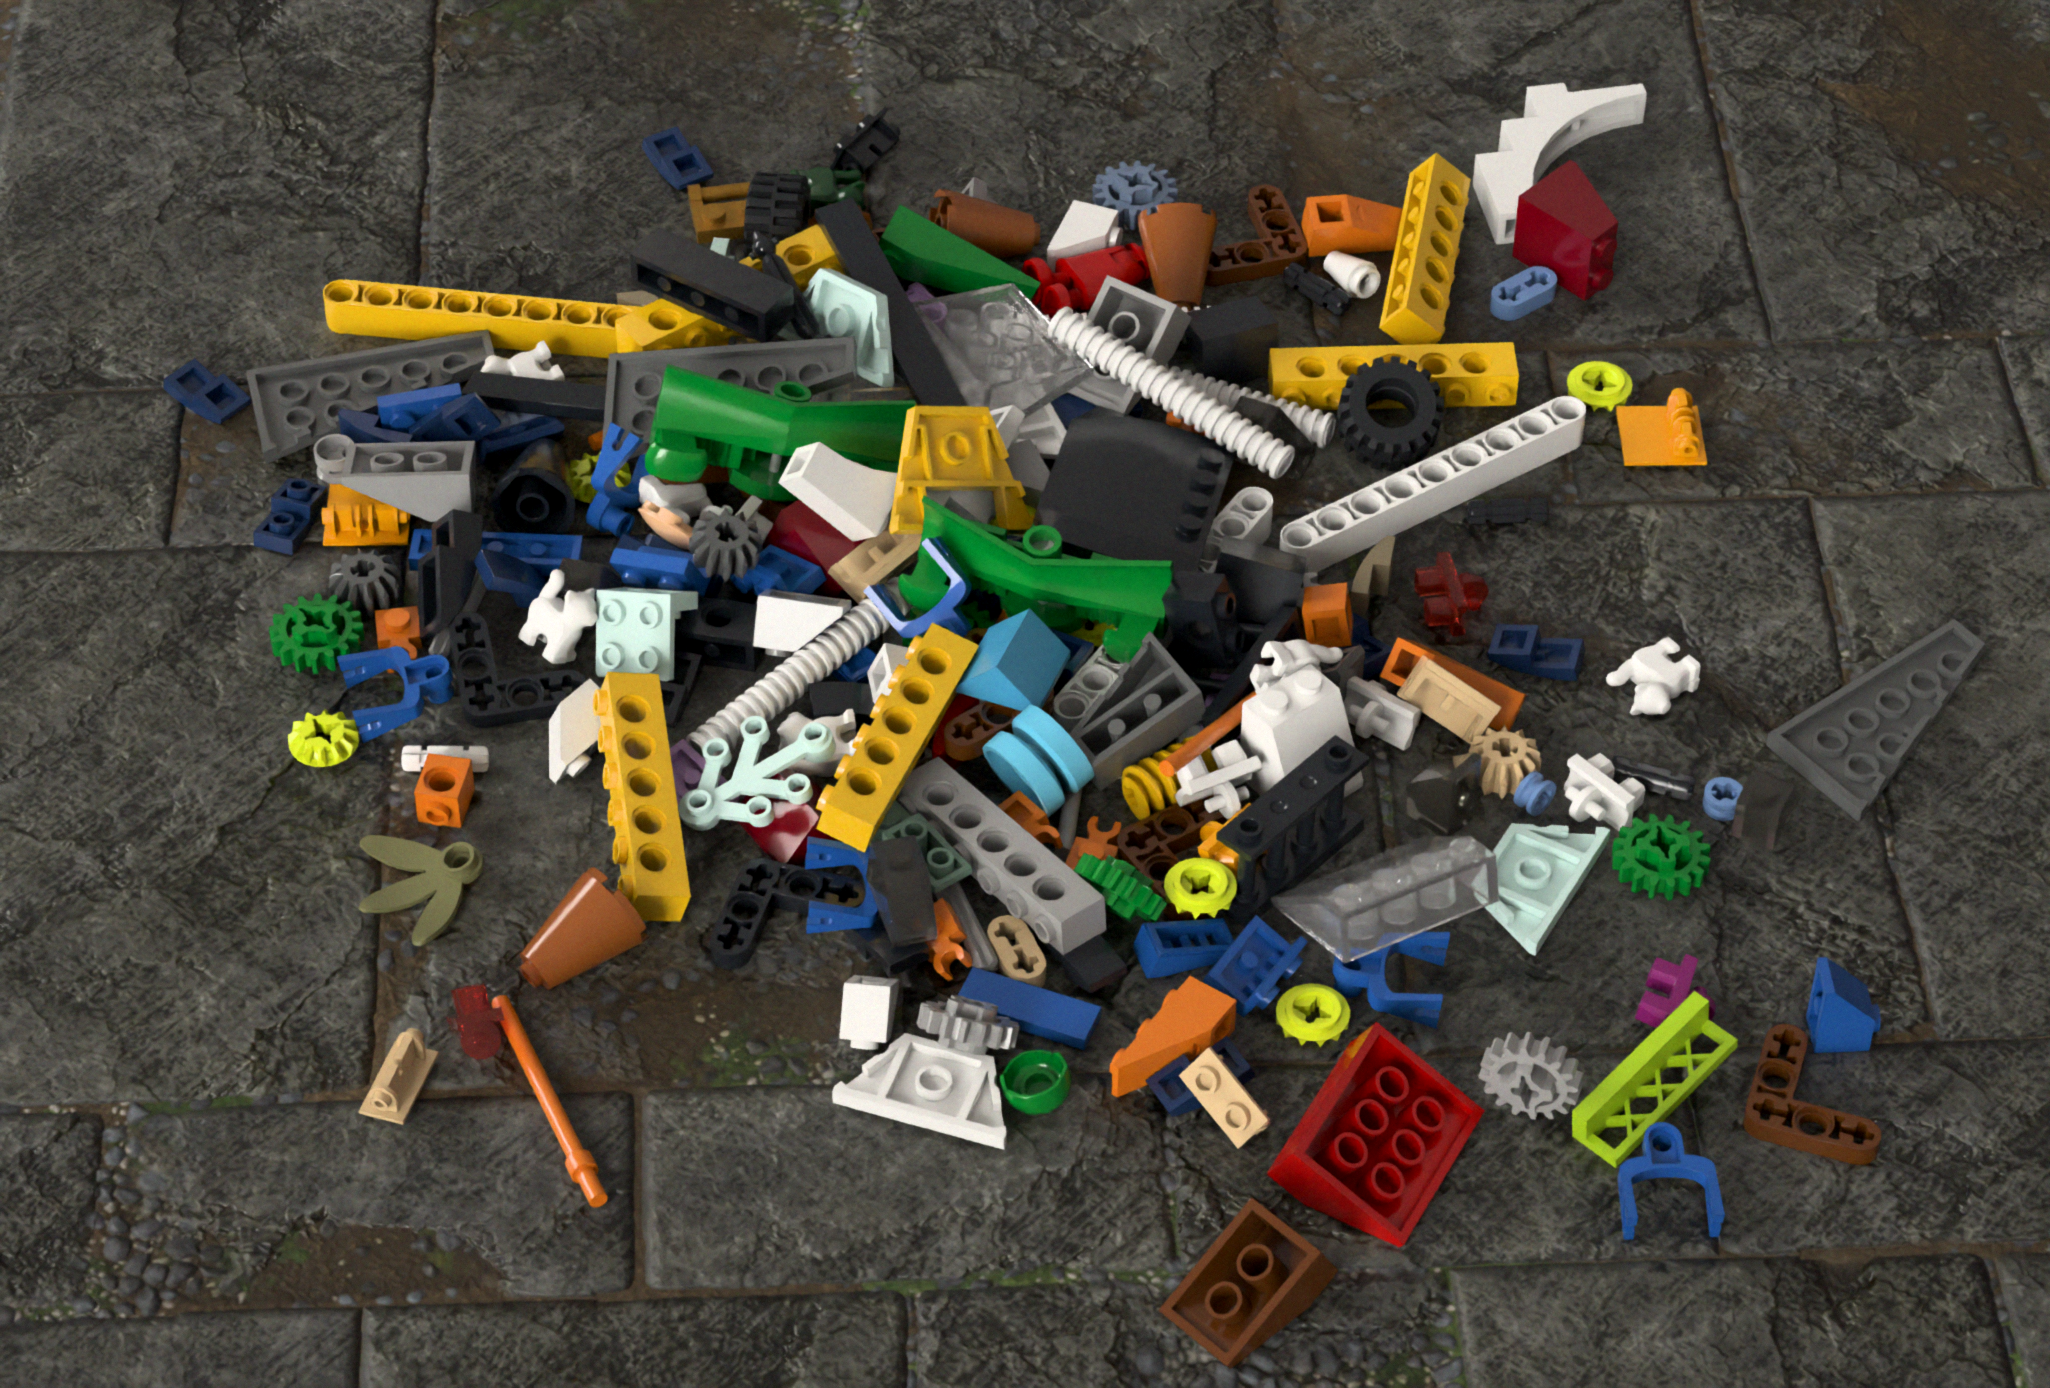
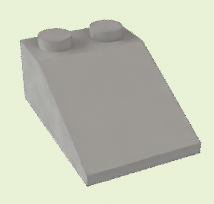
(1140, 321)
(415, 476)

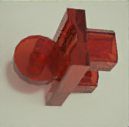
(1454, 593)
(475, 1020)

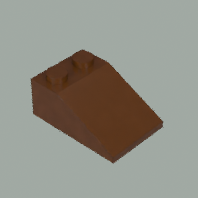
(1248, 1285)

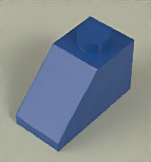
(1840, 1011)

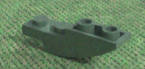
(942, 860)

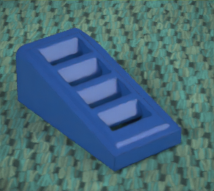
(1156, 941)

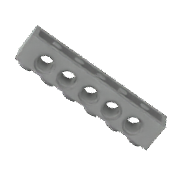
(1006, 857)

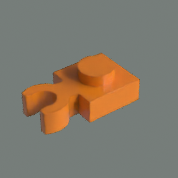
(400, 629)
(1031, 818)
(1097, 843)
(946, 946)

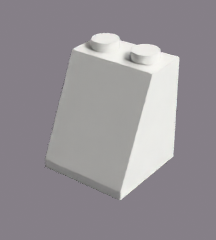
(1291, 724)

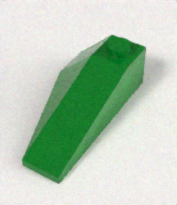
(938, 258)

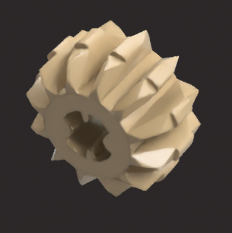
(1505, 760)

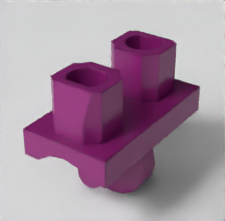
(1674, 982)

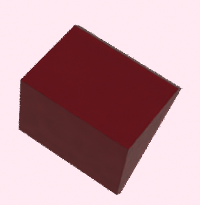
(788, 833)

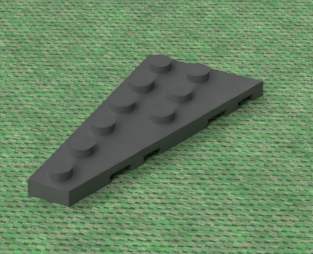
(637, 376)
(302, 398)
(1869, 727)

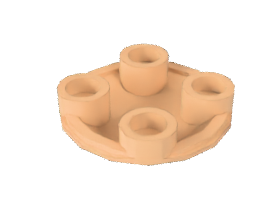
(666, 524)

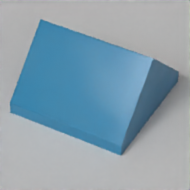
(1016, 663)

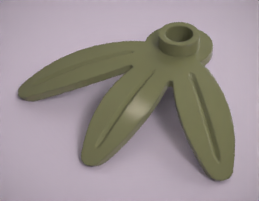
(440, 876)

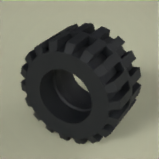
(776, 207)
(1395, 383)

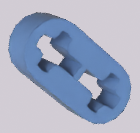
(1523, 293)

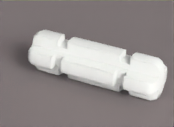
(414, 757)

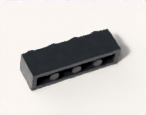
(712, 285)

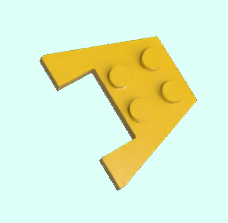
(954, 452)

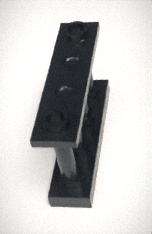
(1282, 628)
(1299, 826)

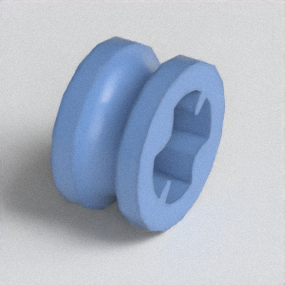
(1534, 793)
(1721, 798)

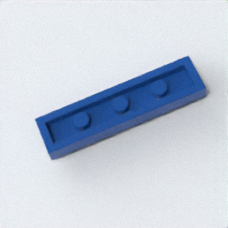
(538, 550)

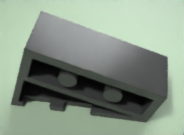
(1138, 713)

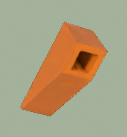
(1349, 225)
(1406, 655)
(1185, 1024)

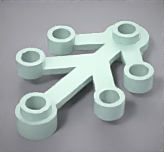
(753, 778)

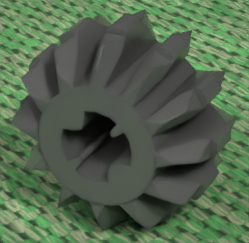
(725, 544)
(366, 581)

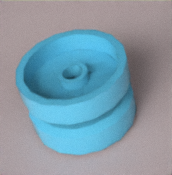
(1038, 759)

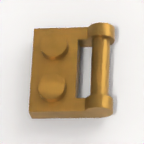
(718, 219)

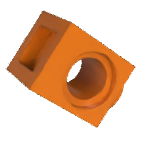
(1328, 615)
(444, 790)

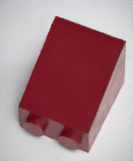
(1567, 230)
(814, 540)

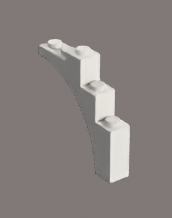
(1550, 126)
(861, 498)

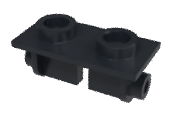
(870, 133)

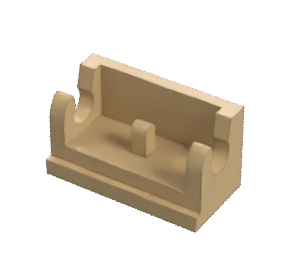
(875, 562)
(1448, 700)

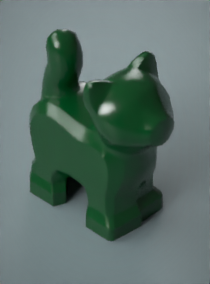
(824, 183)

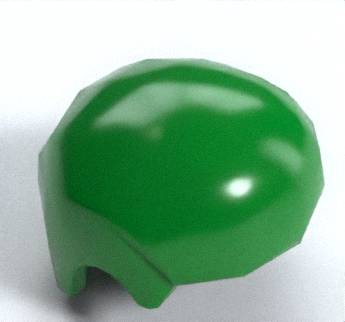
(1036, 1081)

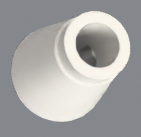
(1353, 274)

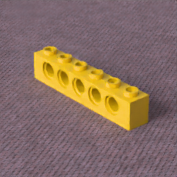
(1425, 253)
(669, 326)
(1465, 372)
(896, 738)
(642, 795)

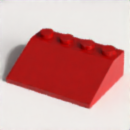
(1376, 1138)

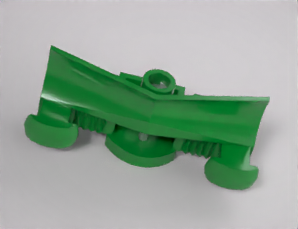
(757, 433)
(1041, 578)

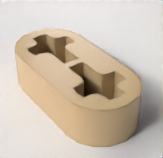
(1025, 950)

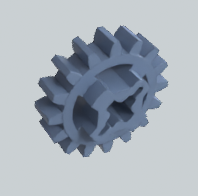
(1133, 190)

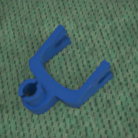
(608, 504)
(945, 613)
(421, 677)
(831, 917)
(1370, 974)
(1667, 1162)

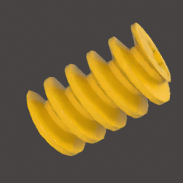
(1148, 788)

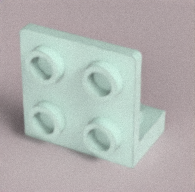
(639, 629)

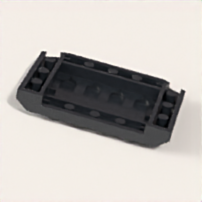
(1134, 489)

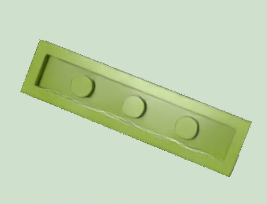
(1643, 1066)

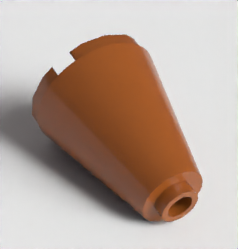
(986, 225)
(1178, 250)
(582, 933)

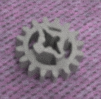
(968, 1025)
(1531, 1075)

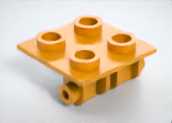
(1662, 433)
(362, 520)

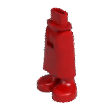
(1082, 276)

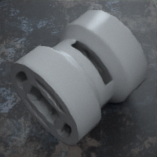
(330, 457)

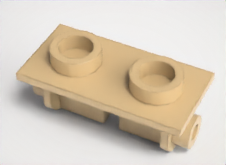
(400, 1078)
(1225, 1097)

